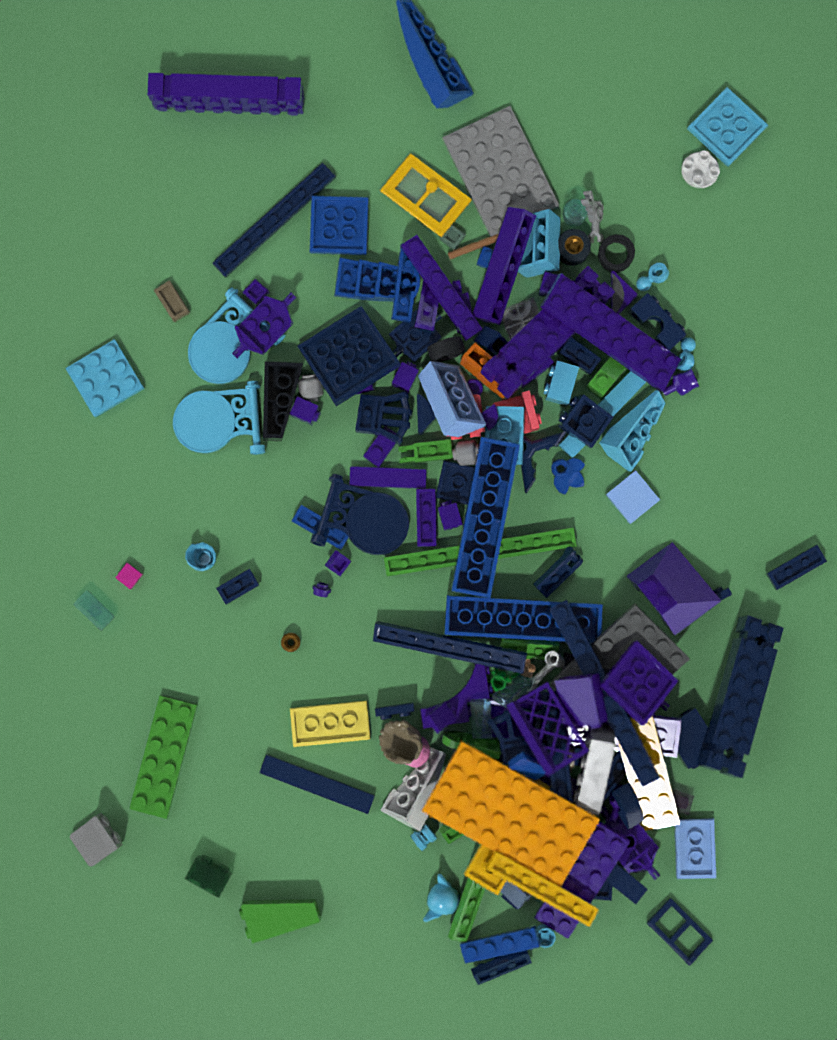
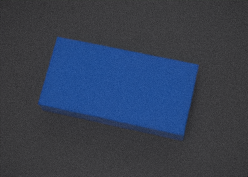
(527, 766)

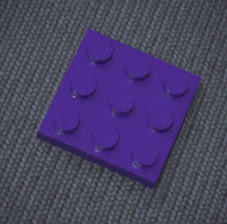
(638, 683)

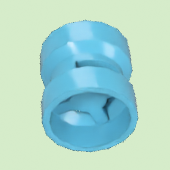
(419, 838)
(547, 938)

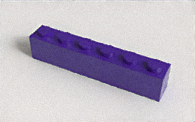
(504, 265)

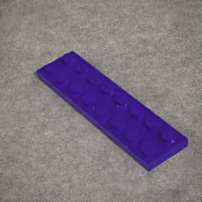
(610, 332)

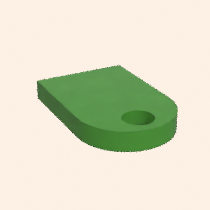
(486, 745)

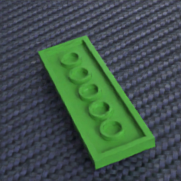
(163, 757)

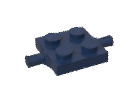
(413, 340)

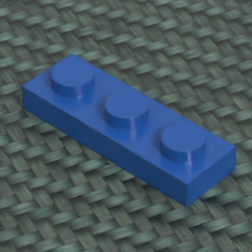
(310, 521)

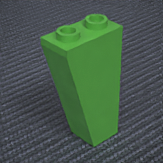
(277, 917)

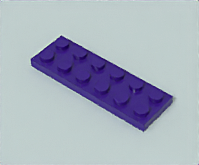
(586, 876)

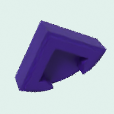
(490, 417)

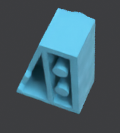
(542, 246)

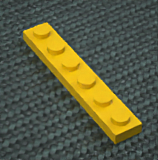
(542, 888)

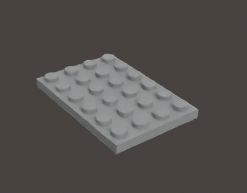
(499, 168)

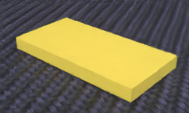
(330, 723)

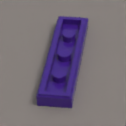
(388, 477)

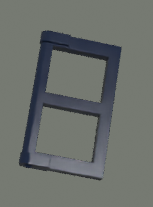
(670, 941)

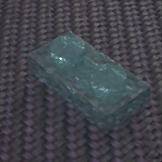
(513, 690)

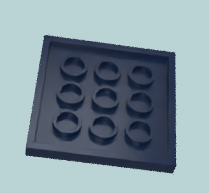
(349, 356)

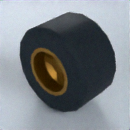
(577, 242)

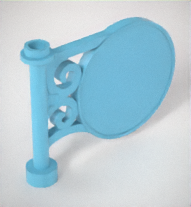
(214, 342)
(208, 421)

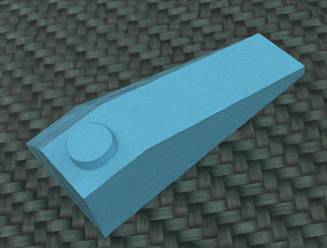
(628, 435)

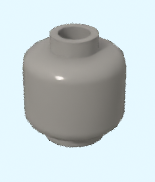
(310, 387)
(466, 452)

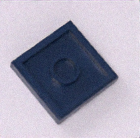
(455, 482)

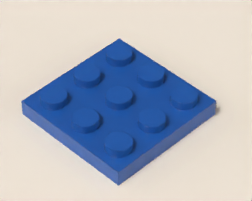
(339, 225)

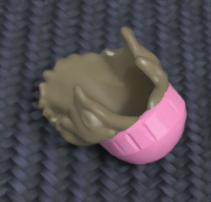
(404, 744)

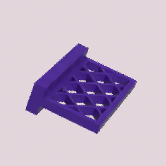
(533, 739)

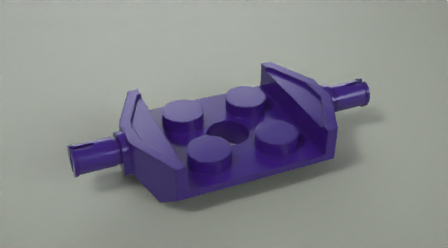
(250, 332)
(642, 853)

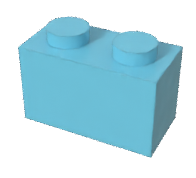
(561, 383)

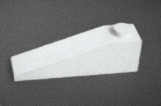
(408, 799)

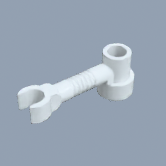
(552, 660)

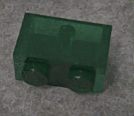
(209, 875)

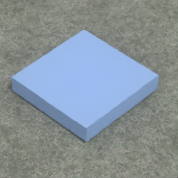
(632, 497)

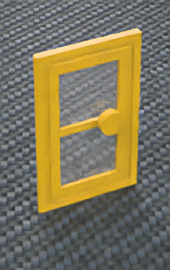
(426, 195)

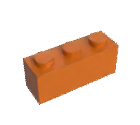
(474, 361)

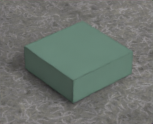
(453, 237)

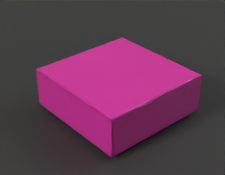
(129, 576)

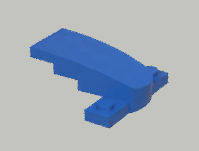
(380, 283)

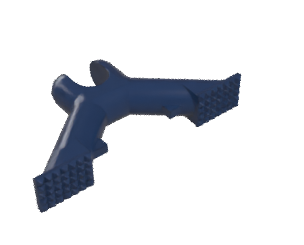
(533, 446)

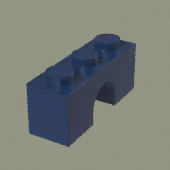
(649, 309)

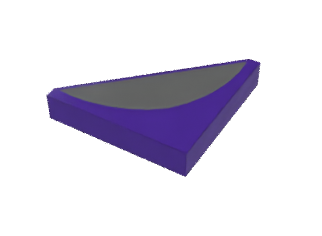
(623, 293)

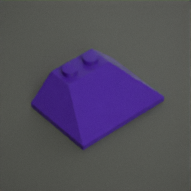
(674, 588)

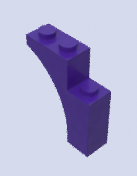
(474, 689)

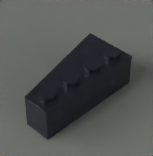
(279, 392)

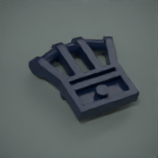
(371, 416)
(513, 745)

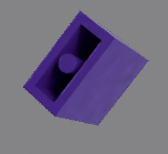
(582, 700)

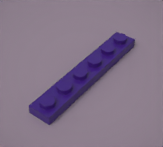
(441, 287)

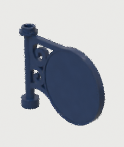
(373, 523)

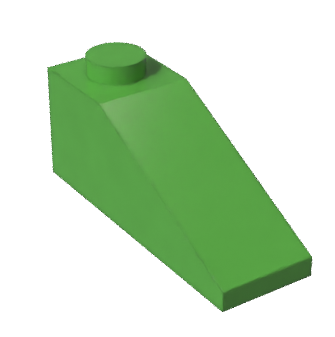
(605, 377)

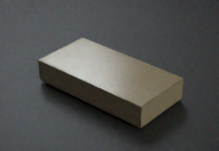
(171, 301)

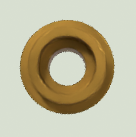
(286, 637)

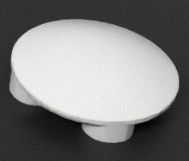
(700, 169)

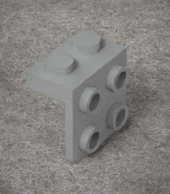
(96, 839)

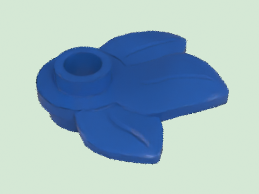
(570, 475)

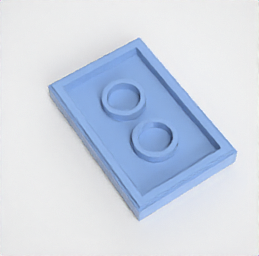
(695, 848)

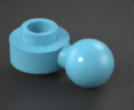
(644, 283)
(687, 359)

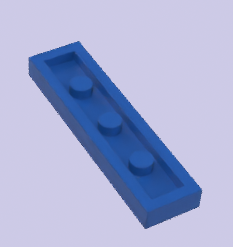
(500, 944)

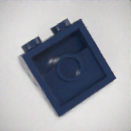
(584, 420)

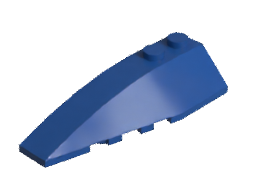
(436, 70)

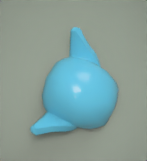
(441, 900)

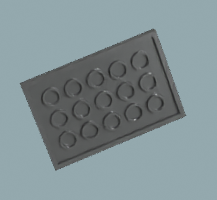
(615, 640)

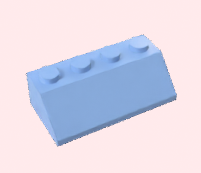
(451, 399)

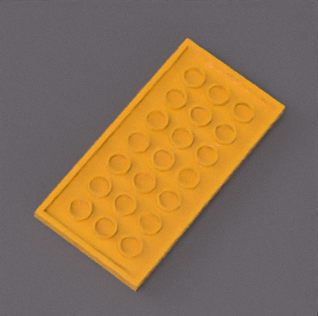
(510, 814)

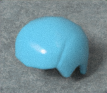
(200, 556)

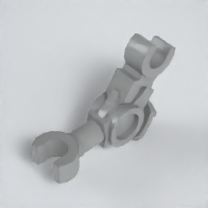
(595, 215)

